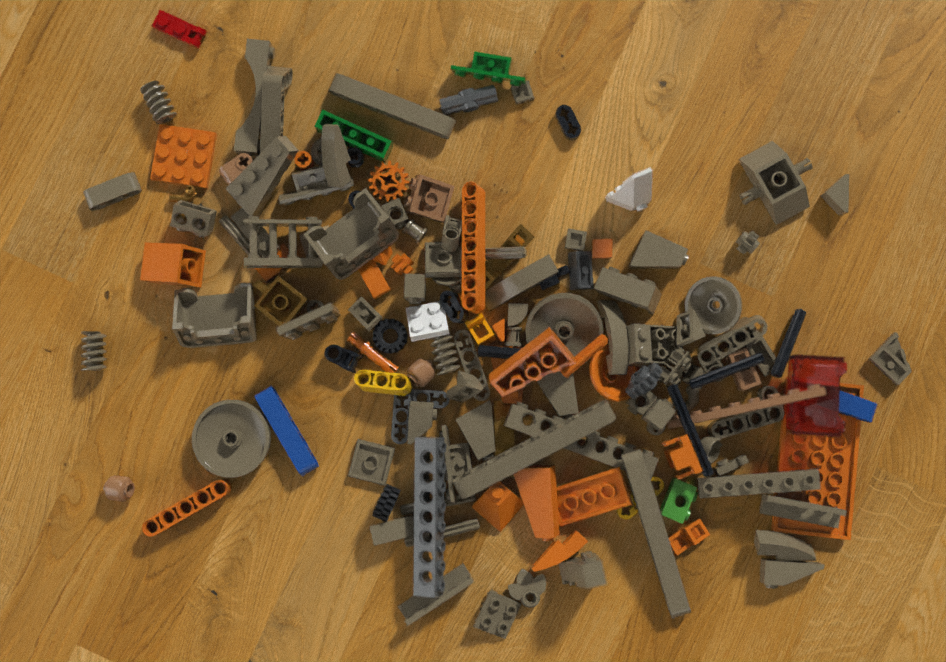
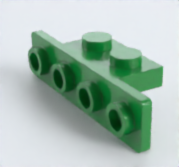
(490, 66)

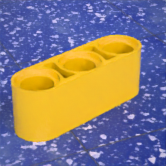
(376, 377)

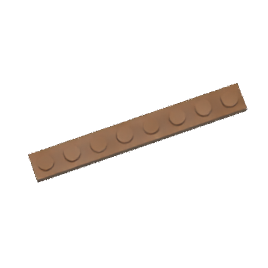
(752, 405)

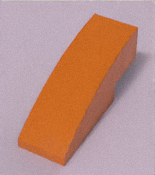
(559, 551)

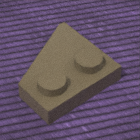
(891, 359)

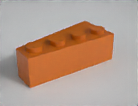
(531, 363)

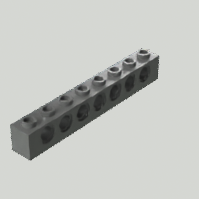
(422, 523)

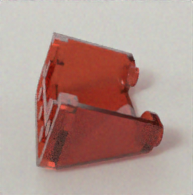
(820, 414)

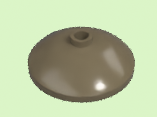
(702, 300)

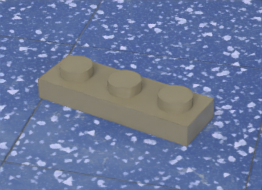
(262, 234)

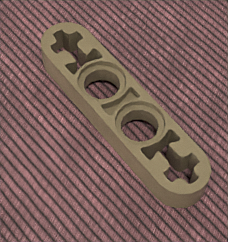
(475, 364)

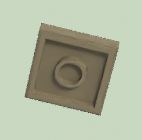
(441, 262)
(371, 462)

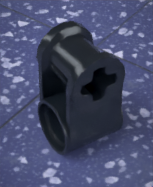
(344, 358)

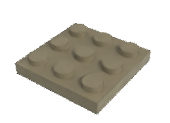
(309, 322)

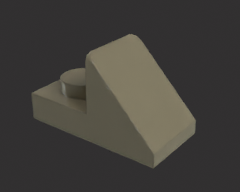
(365, 313)
(466, 387)

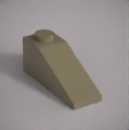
(785, 572)

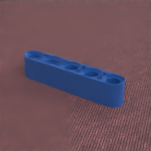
(286, 431)

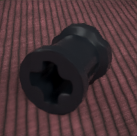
(357, 152)

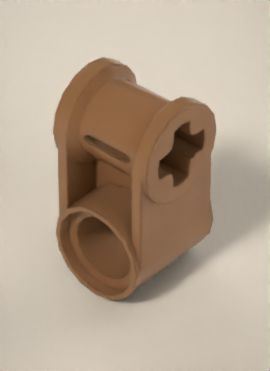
(235, 167)

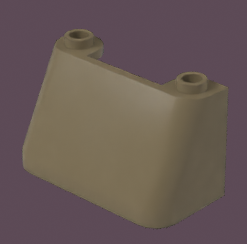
(354, 237)
(214, 318)

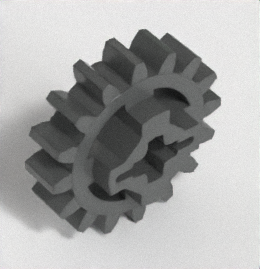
(644, 380)

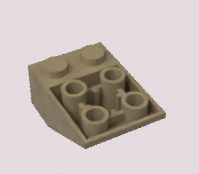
(651, 344)

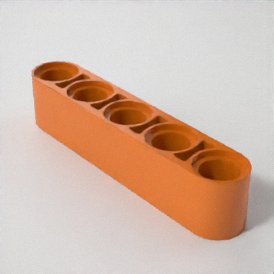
(178, 509)

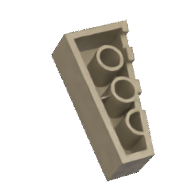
(261, 177)

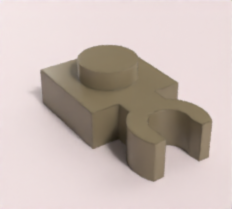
(724, 465)

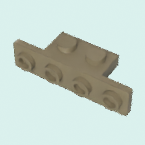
(309, 184)
(457, 462)

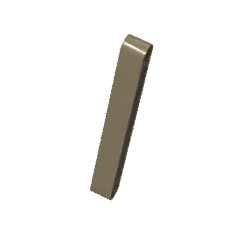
(534, 449)
(656, 533)

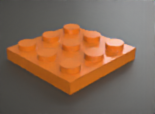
(183, 156)

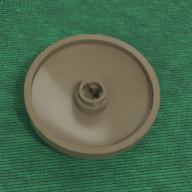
(569, 317)
(231, 438)

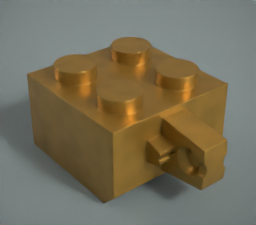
(280, 301)

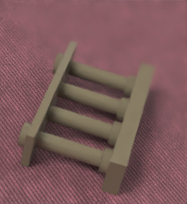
(273, 259)

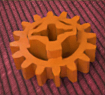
(378, 176)

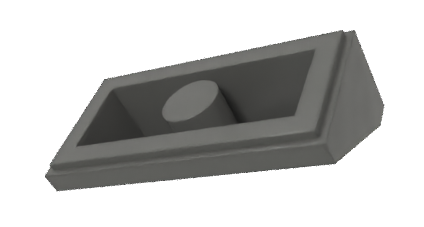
(580, 270)

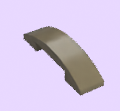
(617, 337)

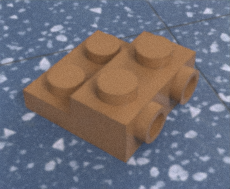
(428, 198)

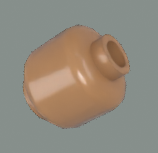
(421, 372)
(119, 488)

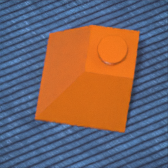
(498, 505)

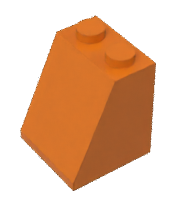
(173, 264)

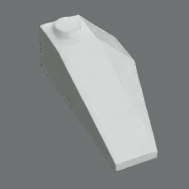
(634, 192)

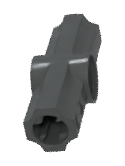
(468, 100)

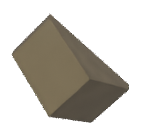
(838, 195)
(688, 328)

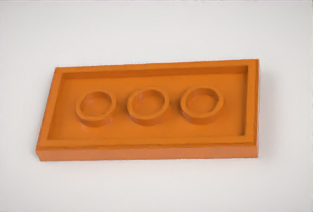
(592, 496)

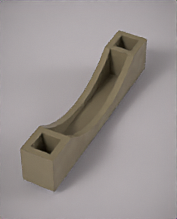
(248, 136)

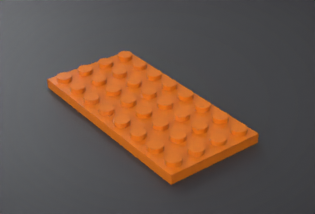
(837, 472)

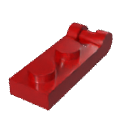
(179, 29)

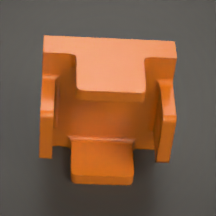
(682, 456)

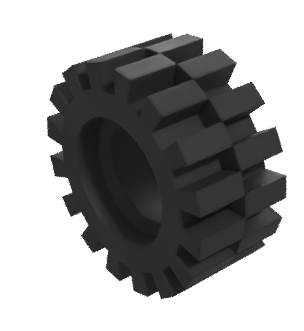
(382, 327)
(386, 502)

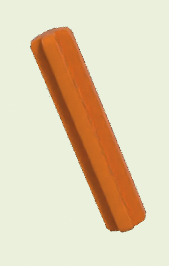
(585, 354)

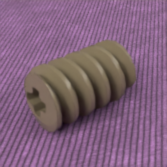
(157, 103)
(93, 350)
(444, 354)

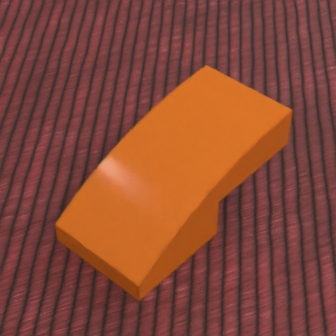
(374, 279)
(688, 536)

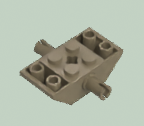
(772, 164)

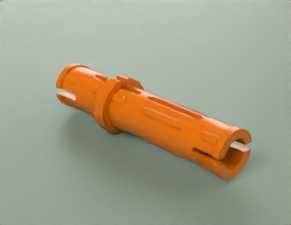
(374, 355)

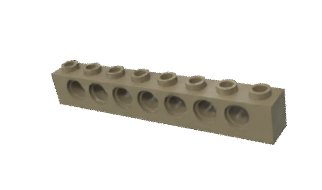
(514, 421)

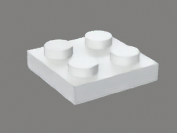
(426, 321)

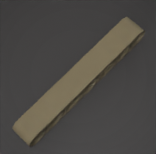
(392, 106)

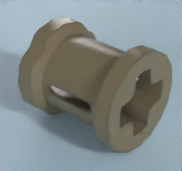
(414, 231)
(513, 336)

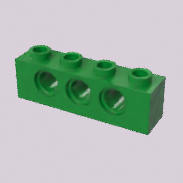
(358, 137)

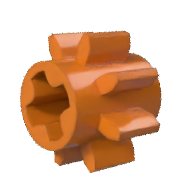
(402, 264)

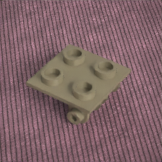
(683, 367)
(497, 614)

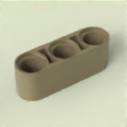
(112, 191)

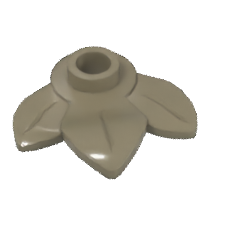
(528, 585)

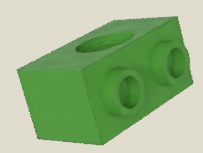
(668, 506)

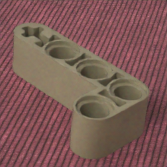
(733, 343)
(745, 418)

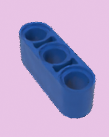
(856, 407)

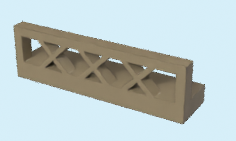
(801, 511)
(419, 606)

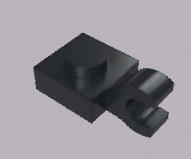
(553, 280)

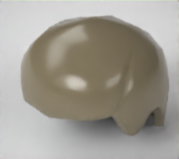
(712, 447)

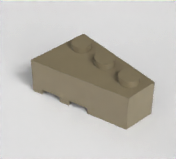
(628, 289)
(583, 570)

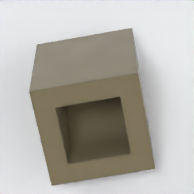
(516, 313)

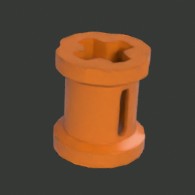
(300, 157)

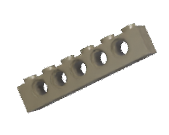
(758, 483)

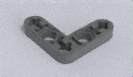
(412, 397)

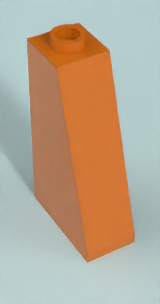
(539, 496)

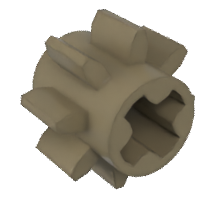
(747, 242)

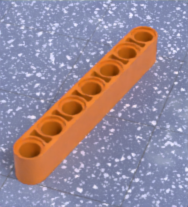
(477, 255)

